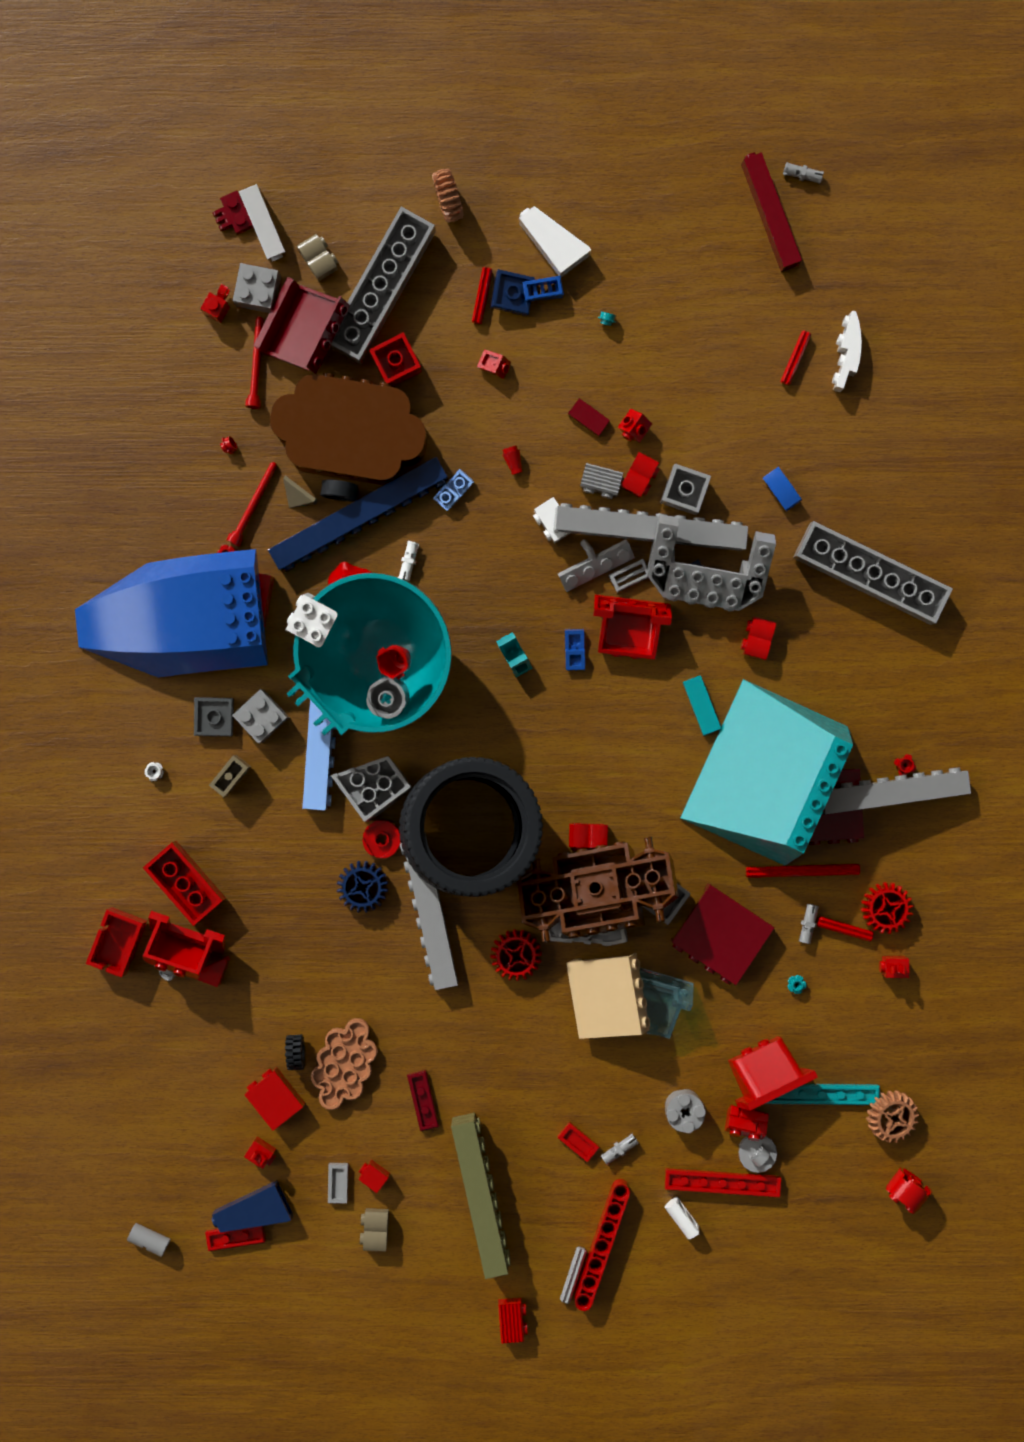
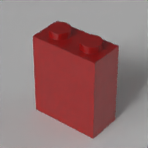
(274, 1098)

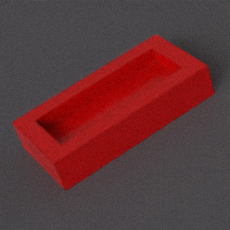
(578, 1141)

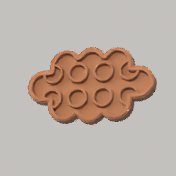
(344, 1063)

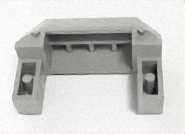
(706, 584)

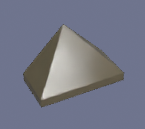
(296, 495)

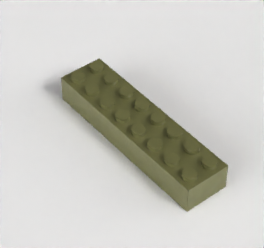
(480, 1195)

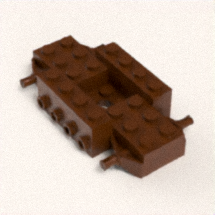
(625, 885)

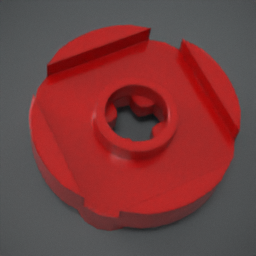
(370, 838)

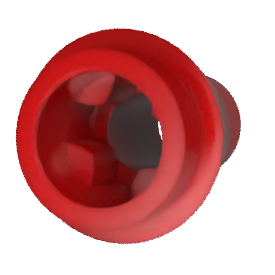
(513, 459)

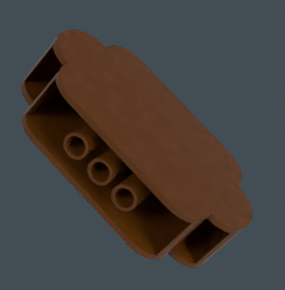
(349, 429)

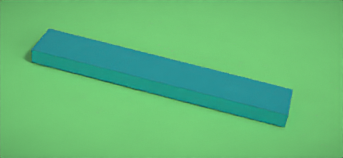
(830, 1094)

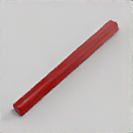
(806, 870)

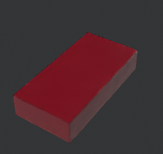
(588, 417)

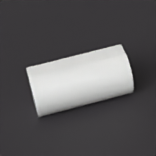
(682, 1218)

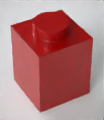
(373, 1175)

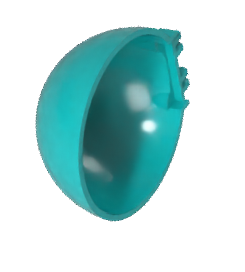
(372, 615)

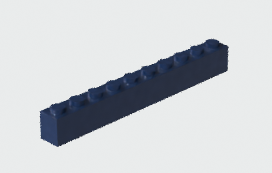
(358, 514)

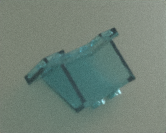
(664, 1000)

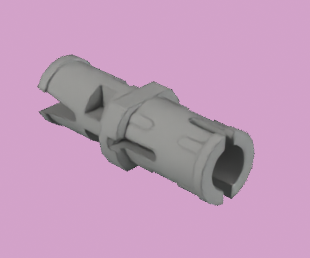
(803, 173)
(808, 923)
(619, 1149)

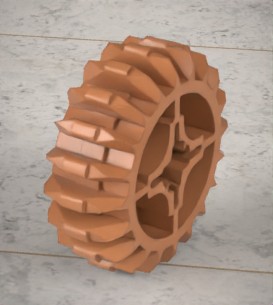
(447, 195)
(892, 1127)

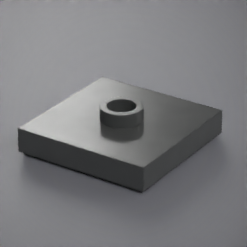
(213, 716)

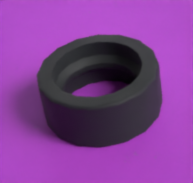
(339, 490)

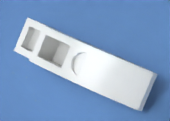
(850, 346)

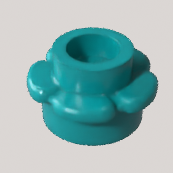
(607, 318)
(796, 979)

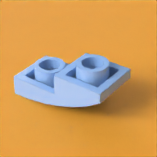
(453, 490)

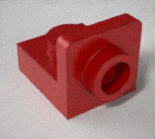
(494, 363)

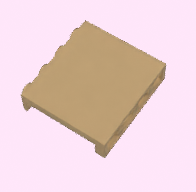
(608, 997)

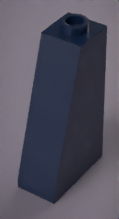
(255, 1209)

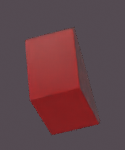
(214, 973)

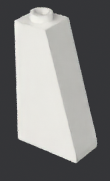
(262, 222)
(554, 242)

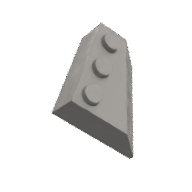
(373, 786)

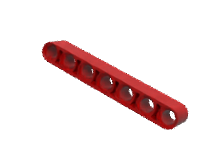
(601, 1254)

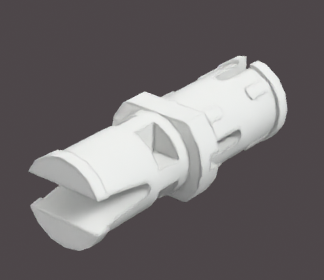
(408, 560)

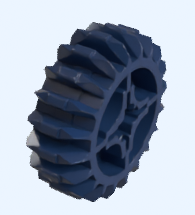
(366, 894)

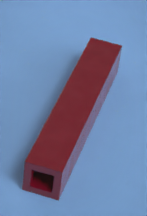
(771, 211)

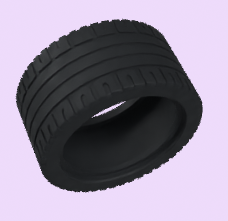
(526, 827)

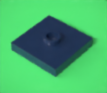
(509, 293)

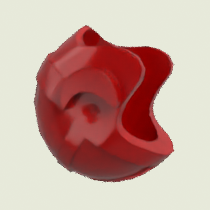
(394, 661)

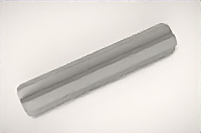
(573, 1275)

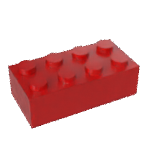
(184, 883)

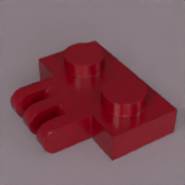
(233, 214)

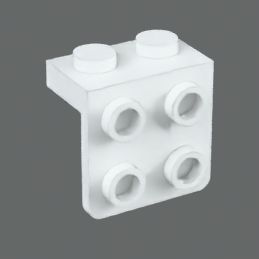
(311, 620)

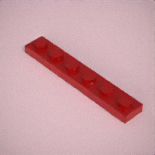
(722, 1182)

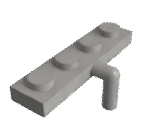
(595, 564)

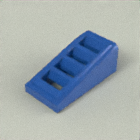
(543, 296)

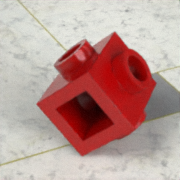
(634, 426)

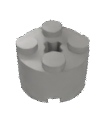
(387, 708)
(685, 1100)

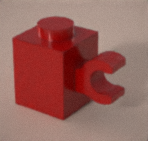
(215, 305)
(894, 966)
(260, 1153)

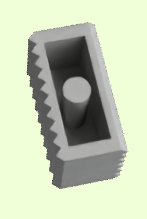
(601, 481)

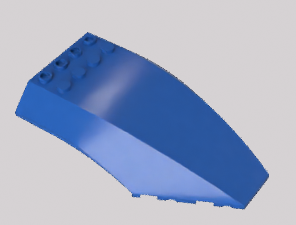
(180, 616)

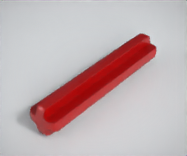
(482, 294)
(795, 358)
(845, 929)

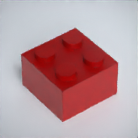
(395, 360)

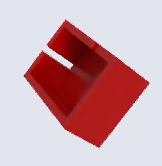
(117, 942)

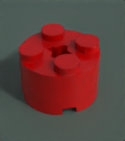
(908, 1189)

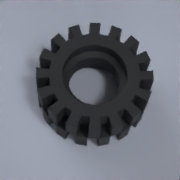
(295, 1052)

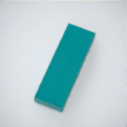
(701, 705)

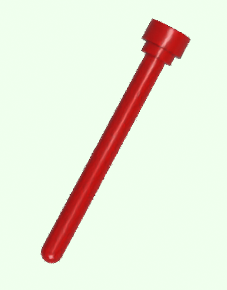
(253, 400)
(236, 536)

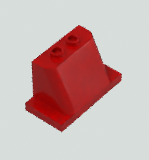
(630, 625)
(180, 948)
(767, 1073)

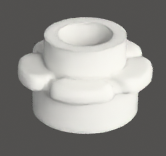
(149, 771)

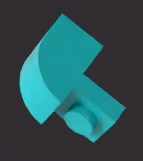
(514, 654)

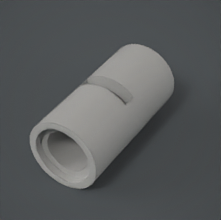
(148, 1238)

